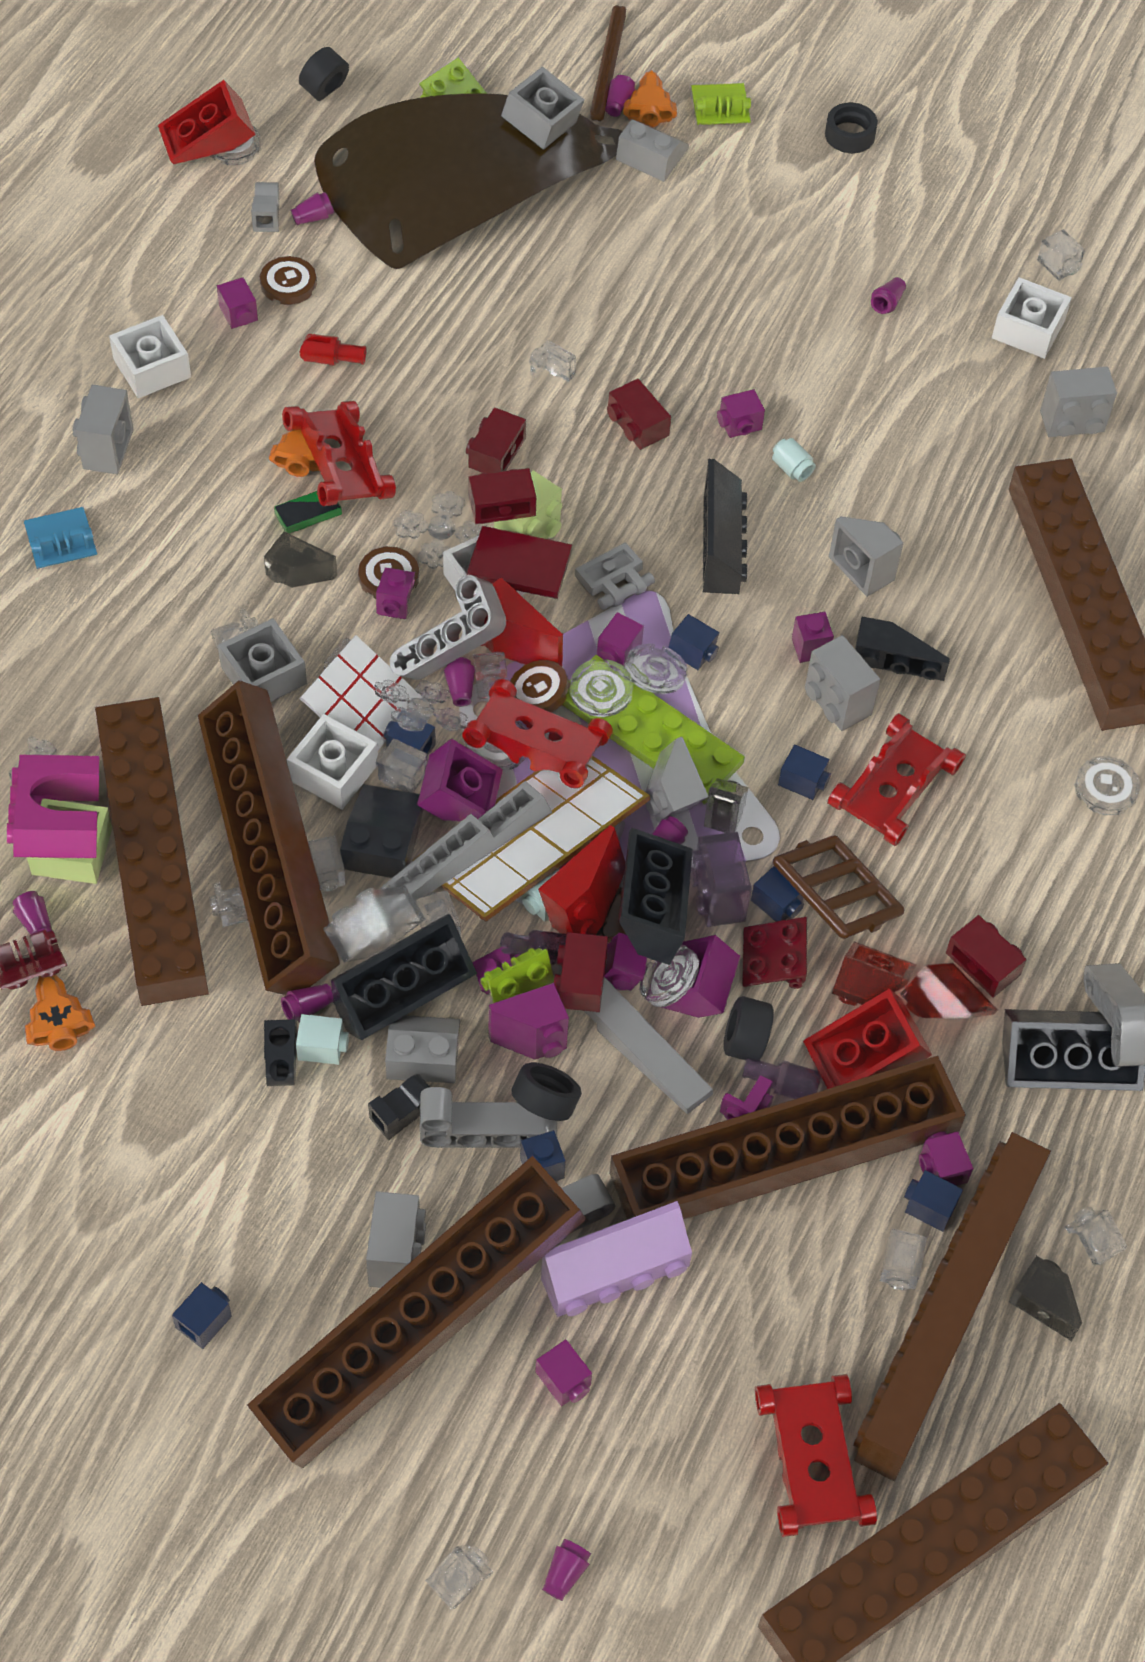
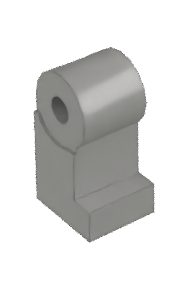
(266, 204)

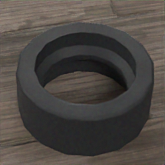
(847, 141)
(546, 1091)

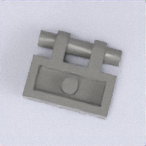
(609, 569)

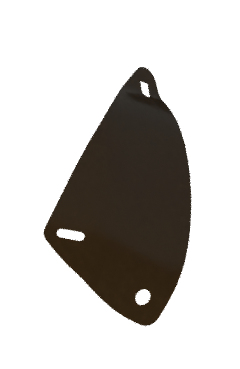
(443, 169)

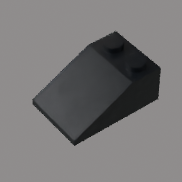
(381, 831)

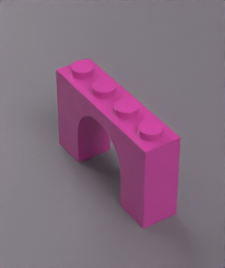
(50, 832)

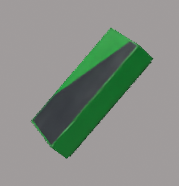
(304, 512)

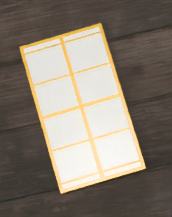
(544, 847)

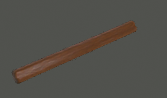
(608, 62)

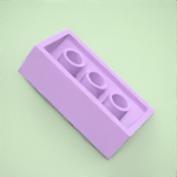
(616, 1260)

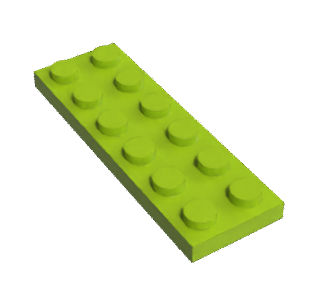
(652, 725)

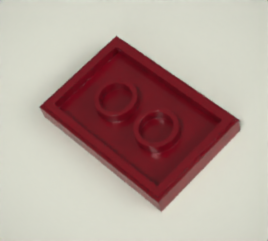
(522, 560)

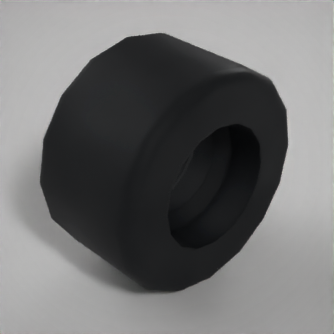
(323, 73)
(748, 1029)

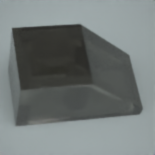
(298, 562)
(725, 805)
(1048, 1297)

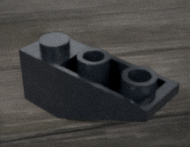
(896, 650)

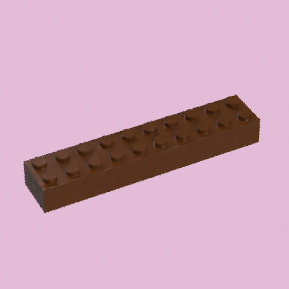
(1084, 589)
(267, 839)
(151, 852)
(789, 1142)
(948, 1306)
(416, 1312)
(934, 1542)

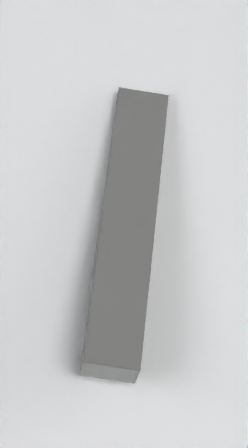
(472, 841)
(647, 1049)

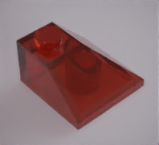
(869, 973)
(945, 993)

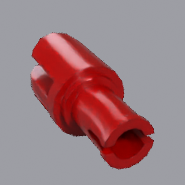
(330, 350)

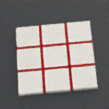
(348, 691)

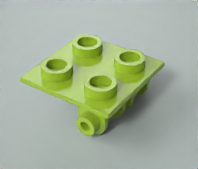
(451, 79)
(721, 104)
(527, 973)

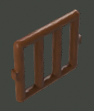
(826, 908)

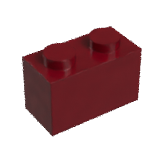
(639, 414)
(496, 442)
(502, 496)
(986, 955)
(582, 971)

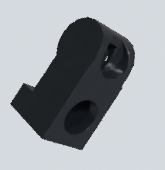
(280, 1052)
(398, 1107)

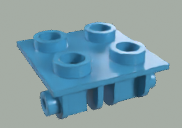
(60, 537)

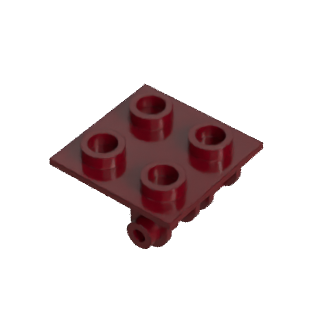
(775, 953)
(44, 962)

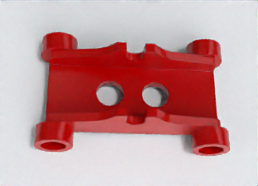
(342, 426)
(904, 748)
(567, 756)
(813, 1500)

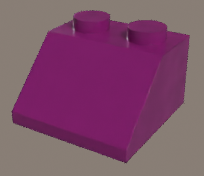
(458, 783)
(714, 978)
(530, 1023)

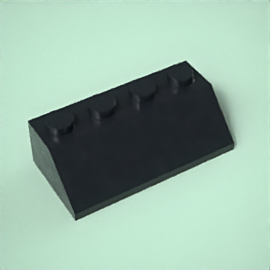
(723, 531)
(655, 895)
(401, 978)
(1063, 1052)

